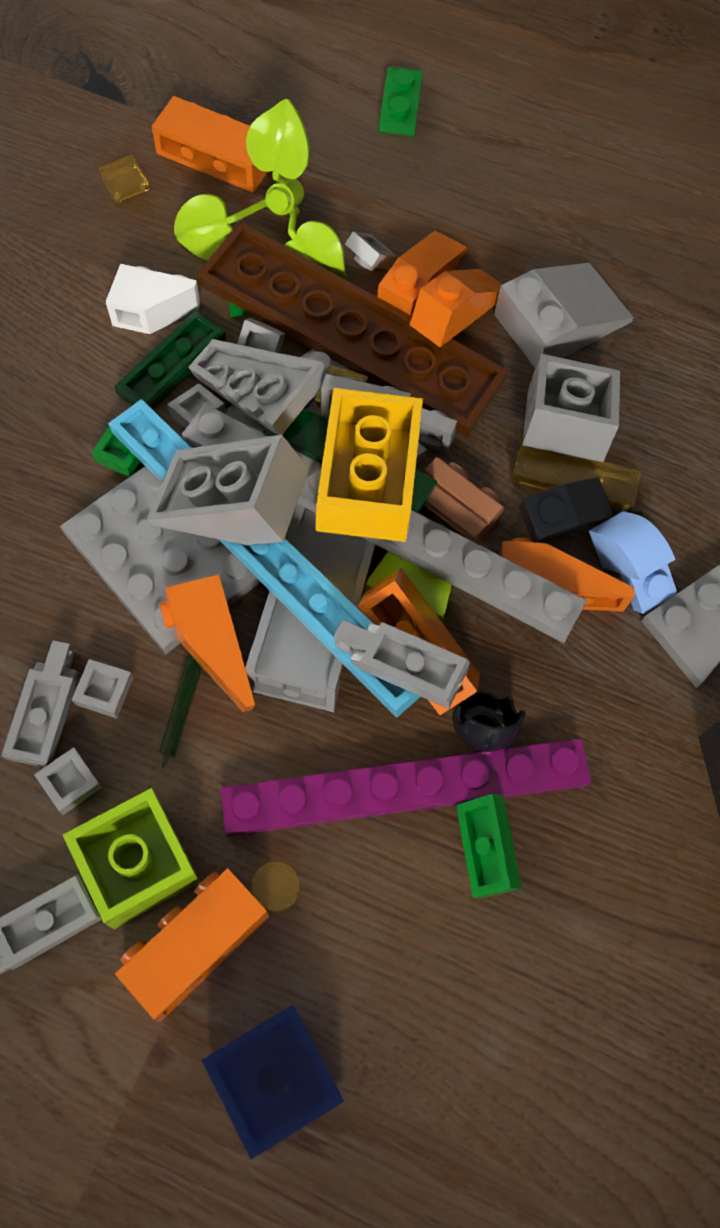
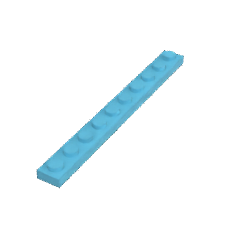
(275, 565)

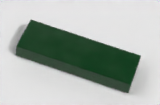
(169, 361)

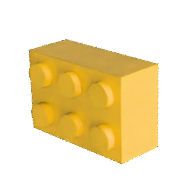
(369, 465)

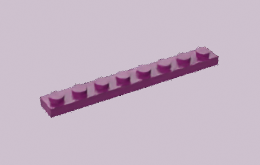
(403, 787)

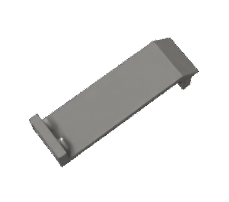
(285, 655)

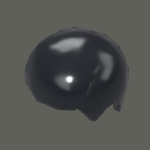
(487, 721)

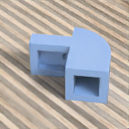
(639, 554)

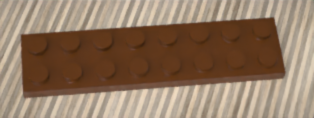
(349, 325)

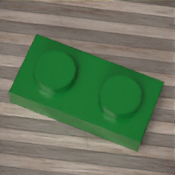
(400, 101)
(488, 846)

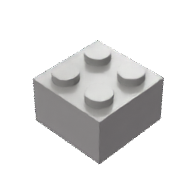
(572, 408)

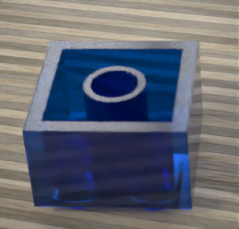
(272, 1081)

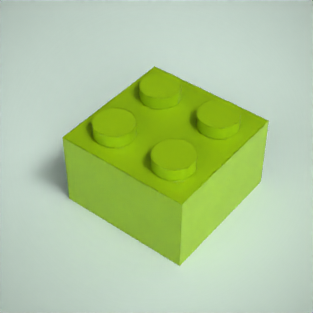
(131, 859)

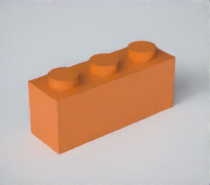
(206, 143)
(403, 607)
(191, 944)

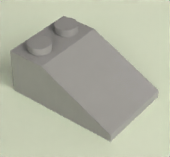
(559, 310)
(232, 491)

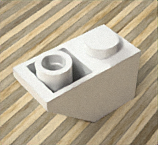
(150, 299)

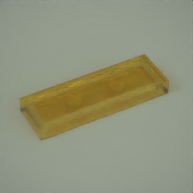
(551, 469)

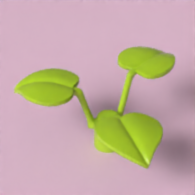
(274, 144)

